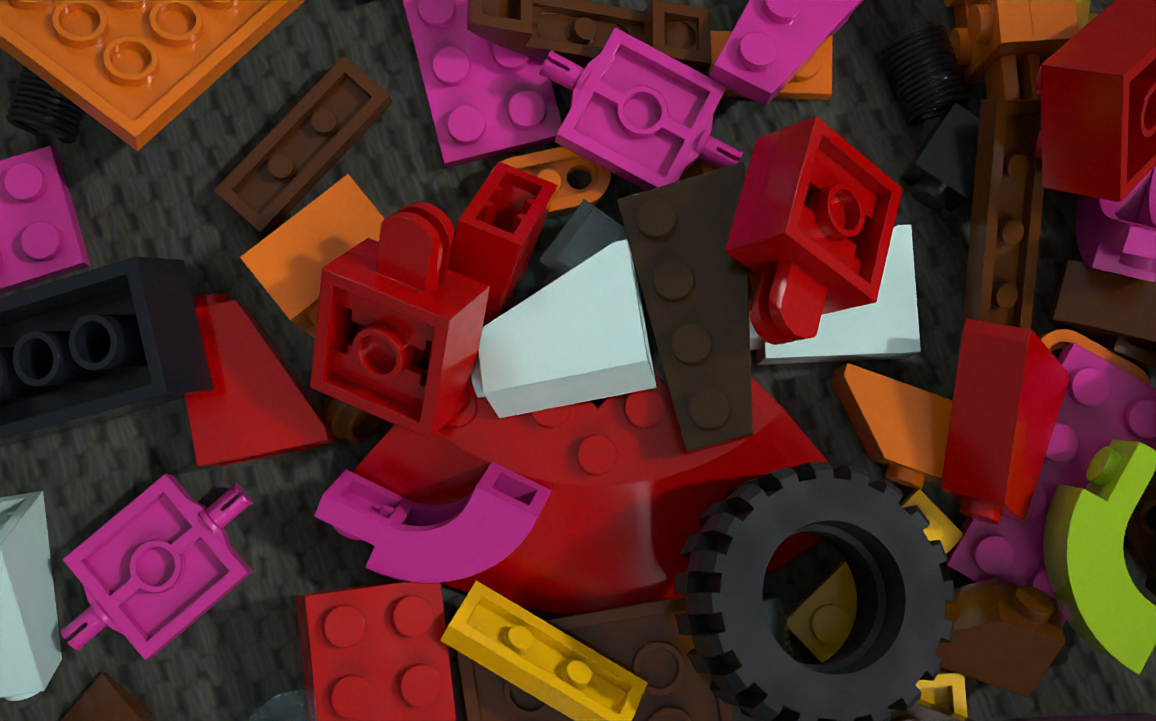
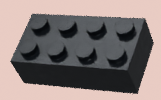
(98, 347)

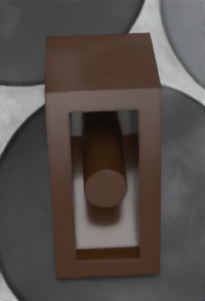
(1002, 634)

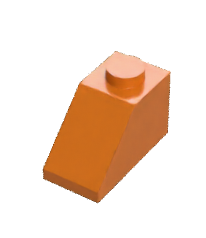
(896, 424)

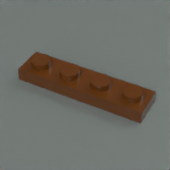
(1005, 214)

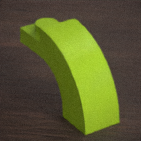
(1087, 555)

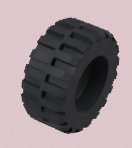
(895, 582)

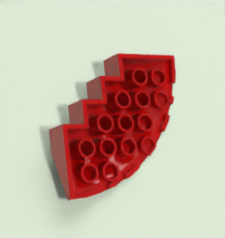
(617, 484)

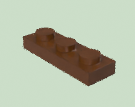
(304, 146)

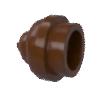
(348, 421)

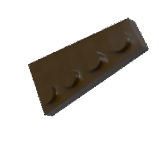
(696, 301)

